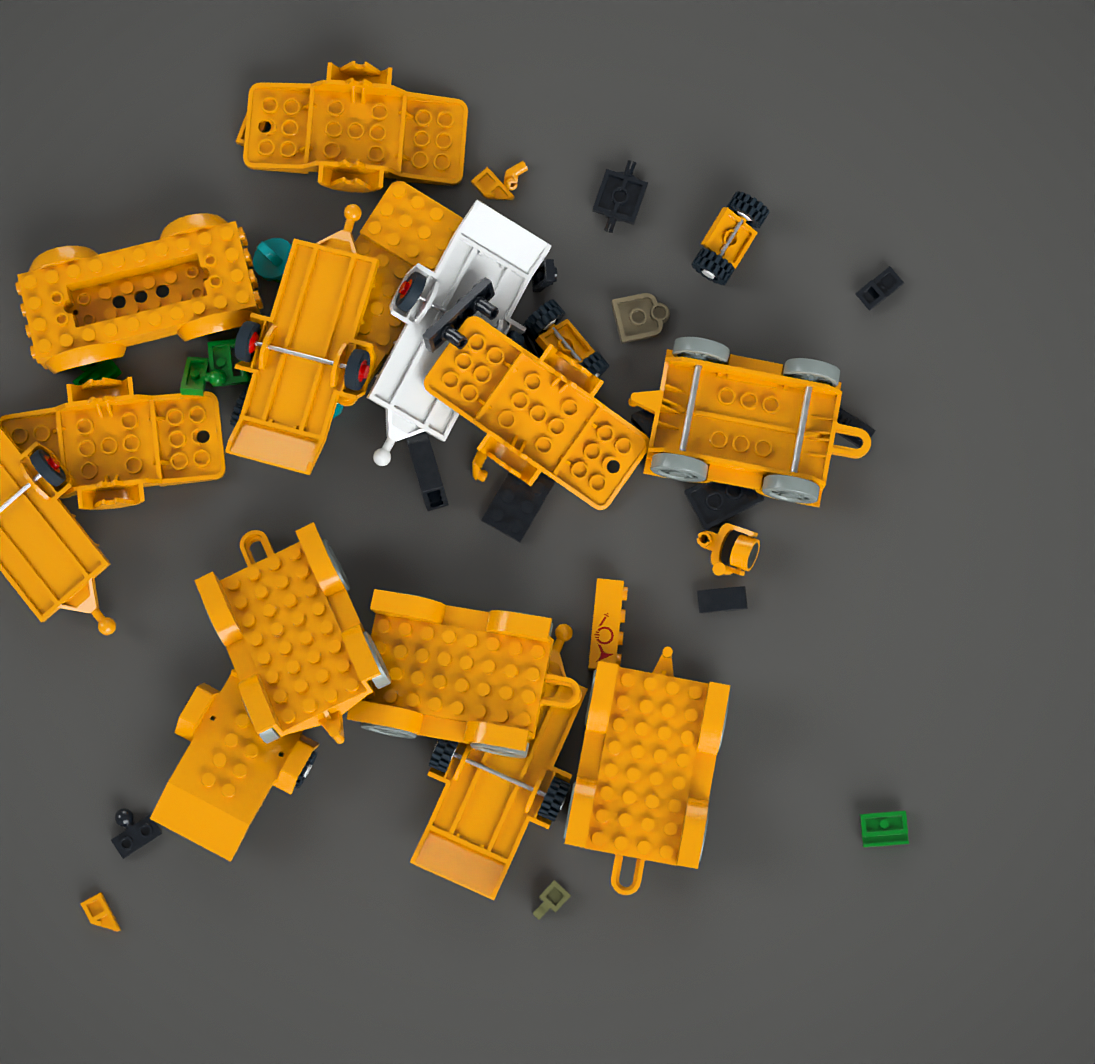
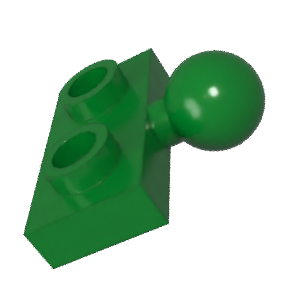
(97, 371)
(197, 374)

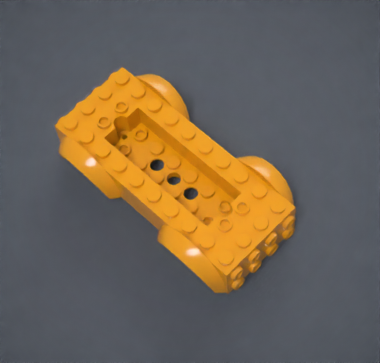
(73, 292)

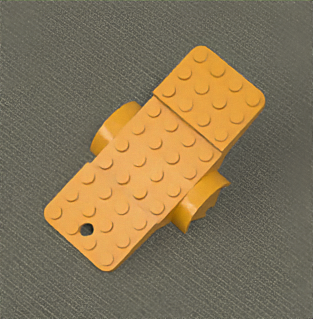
(356, 130)
(399, 233)
(537, 413)
(124, 440)

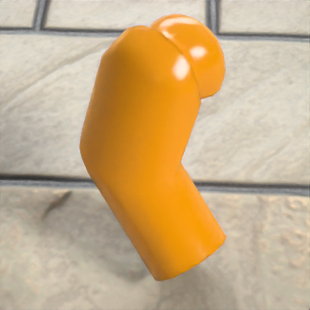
(512, 174)
(477, 463)

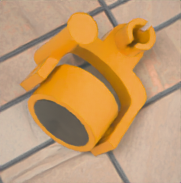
(742, 554)

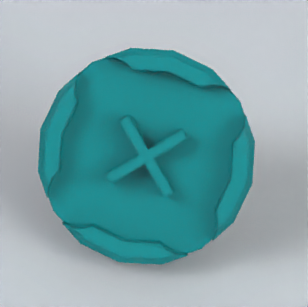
(271, 258)

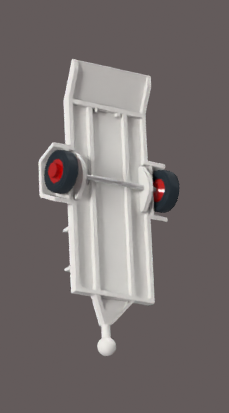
(480, 248)

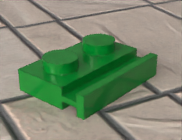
(884, 829)

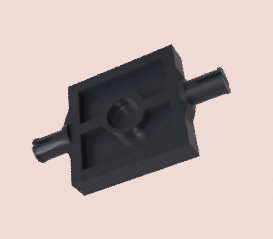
(620, 196)

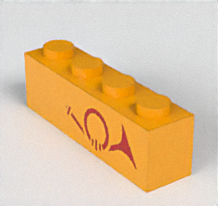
(606, 622)

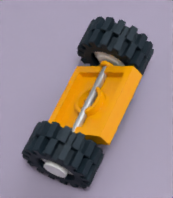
(730, 237)
(563, 336)

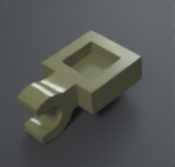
(552, 898)

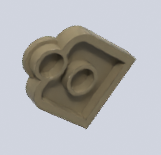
(639, 317)

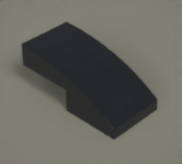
(879, 288)
(722, 599)

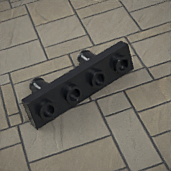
(450, 321)

